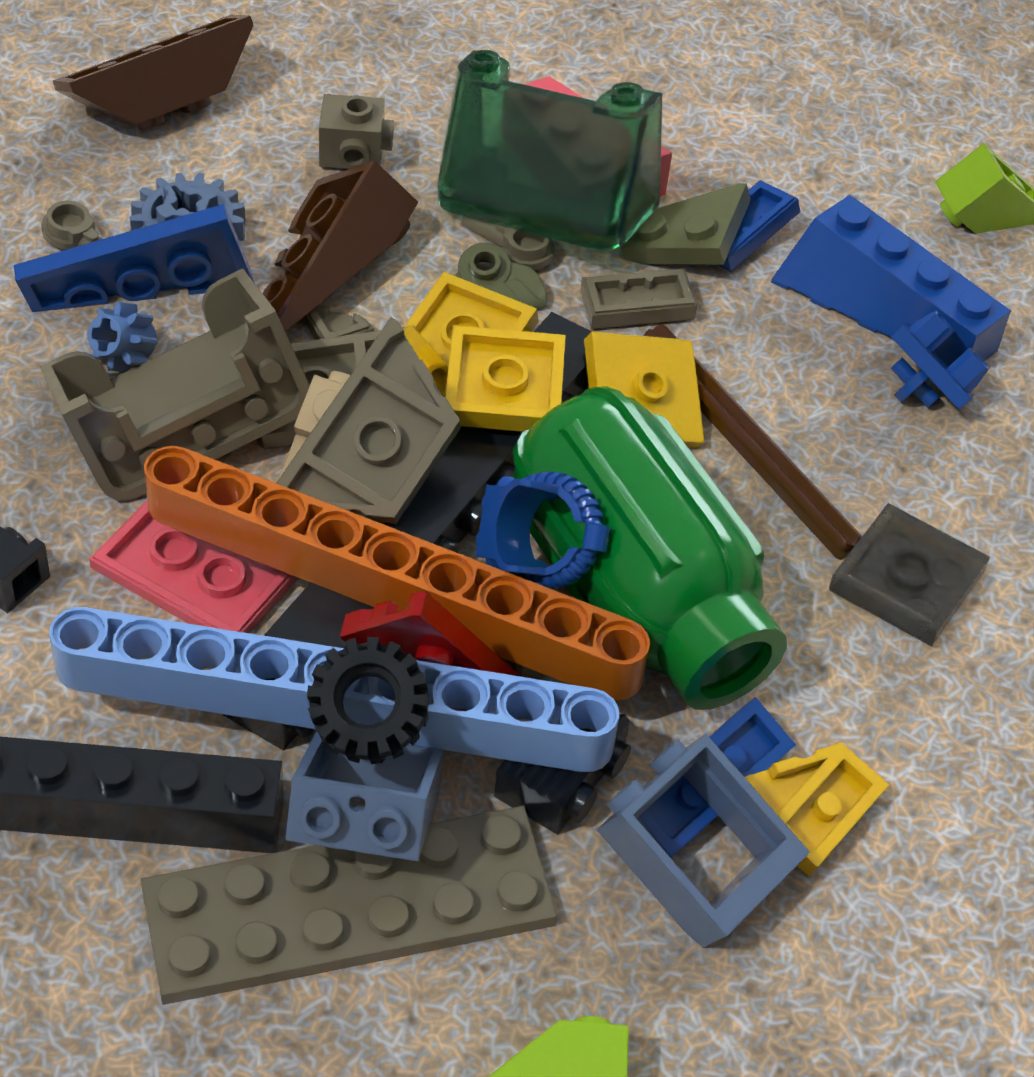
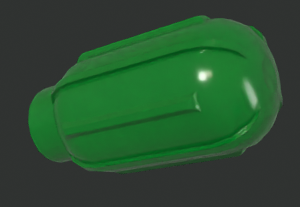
(674, 547)

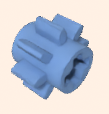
(122, 336)

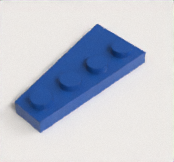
(136, 264)

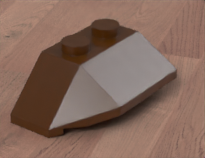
(163, 75)

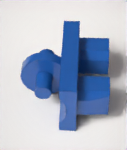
(953, 380)

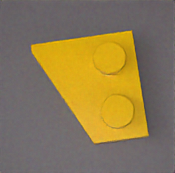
(819, 797)

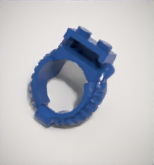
(507, 522)

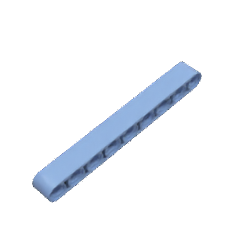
(241, 661)

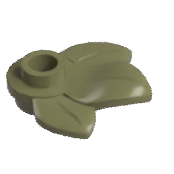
(505, 277)

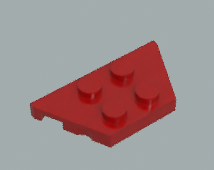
(425, 632)

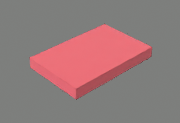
(190, 575)

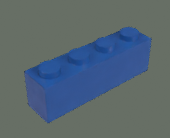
(887, 279)

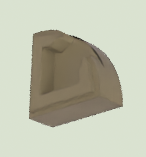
(330, 324)

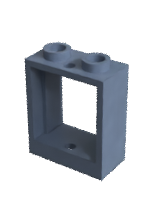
(396, 793)
(742, 810)

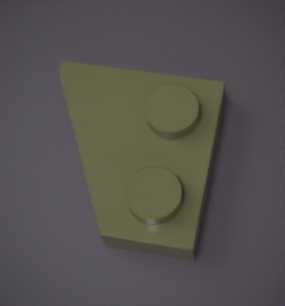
(691, 229)

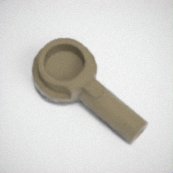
(68, 225)
(520, 246)

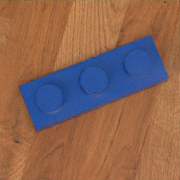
(750, 742)

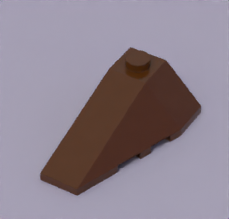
(342, 229)

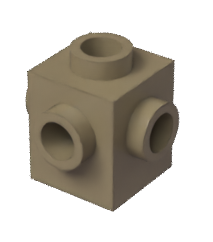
(353, 124)

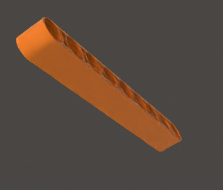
(386, 564)

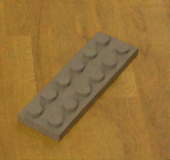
(343, 908)

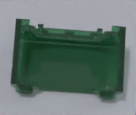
(549, 157)

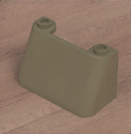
(196, 396)

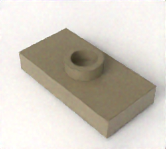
(638, 298)

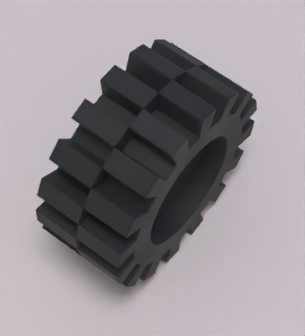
(362, 661)

